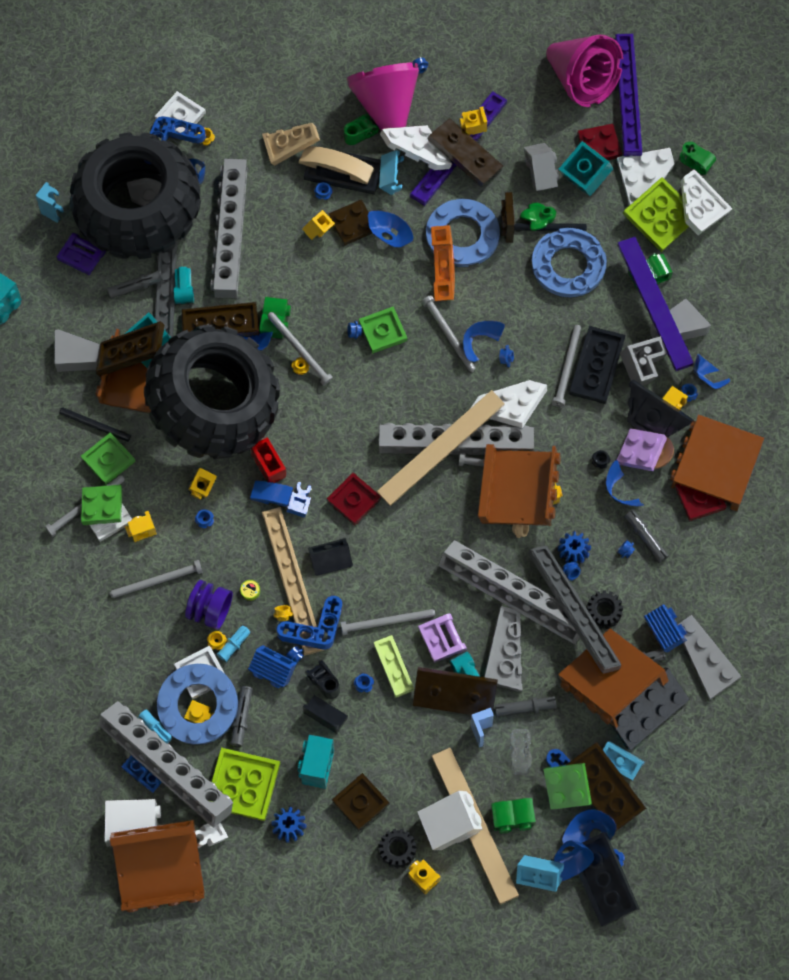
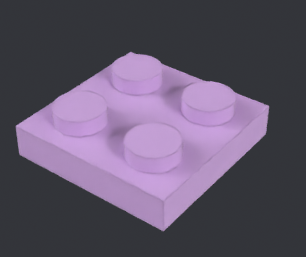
(641, 449)

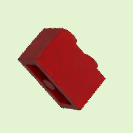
(268, 461)

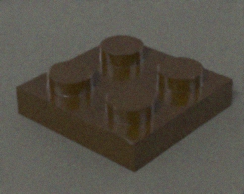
(507, 217)
(351, 222)
(360, 801)

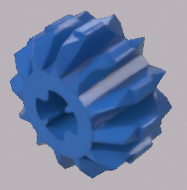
(581, 545)
(295, 828)

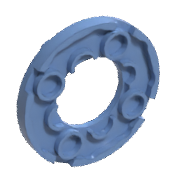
(480, 214)
(575, 239)
(197, 732)

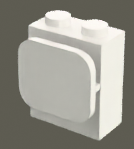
(129, 815)
(450, 820)

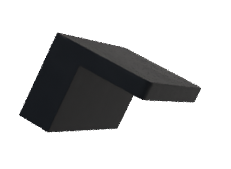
(330, 556)
(325, 714)

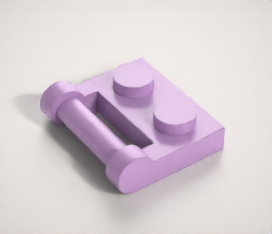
(436, 641)

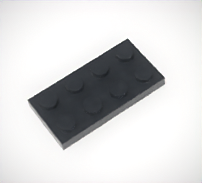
(342, 180)
(597, 364)
(649, 710)
(606, 882)

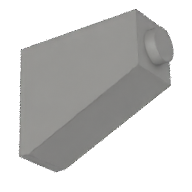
(688, 321)
(74, 352)

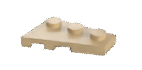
(289, 142)

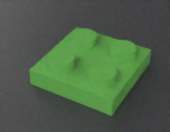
(383, 330)
(108, 458)
(101, 505)
(567, 786)

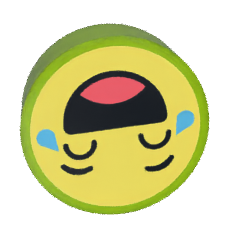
(250, 590)

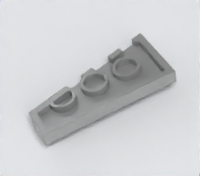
(505, 651)
(710, 663)

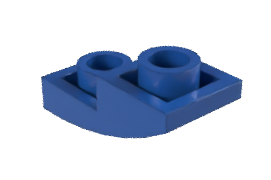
(271, 492)
(141, 774)

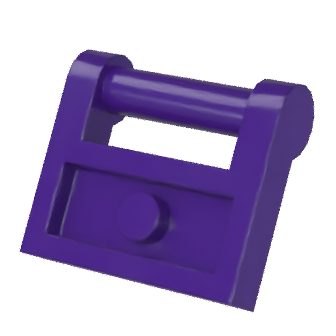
(79, 258)

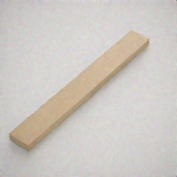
(440, 448)
(290, 572)
(482, 842)

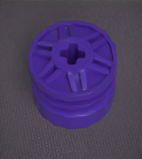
(205, 603)

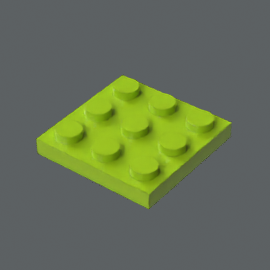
(658, 214)
(247, 781)

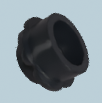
(600, 455)

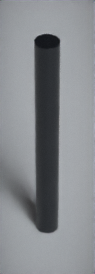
(550, 226)
(95, 424)

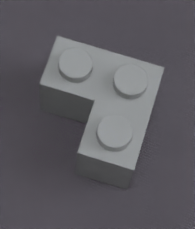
(541, 164)
(640, 359)

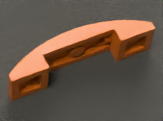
(444, 263)

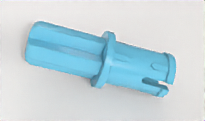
(233, 643)
(155, 725)

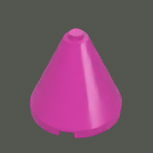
(587, 67)
(386, 93)

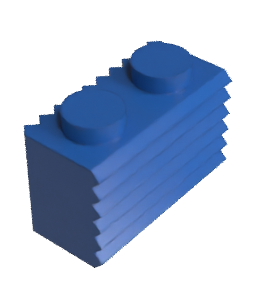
(666, 628)
(272, 667)

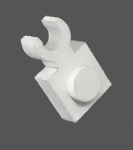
(211, 835)

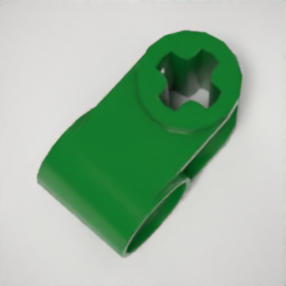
(361, 128)
(697, 158)

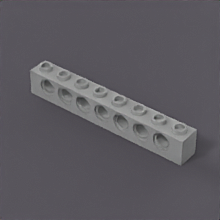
(236, 170)
(409, 445)
(508, 589)
(154, 752)

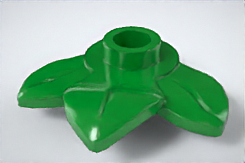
(538, 215)

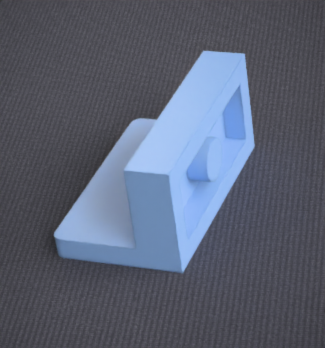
(480, 721)

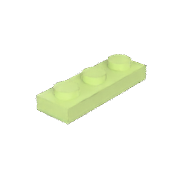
(393, 666)

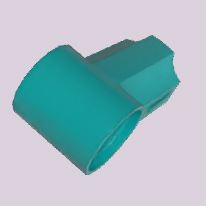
(183, 286)
(464, 664)

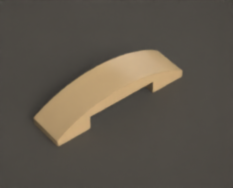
(337, 161)

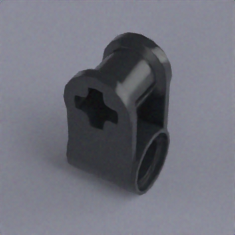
(322, 677)

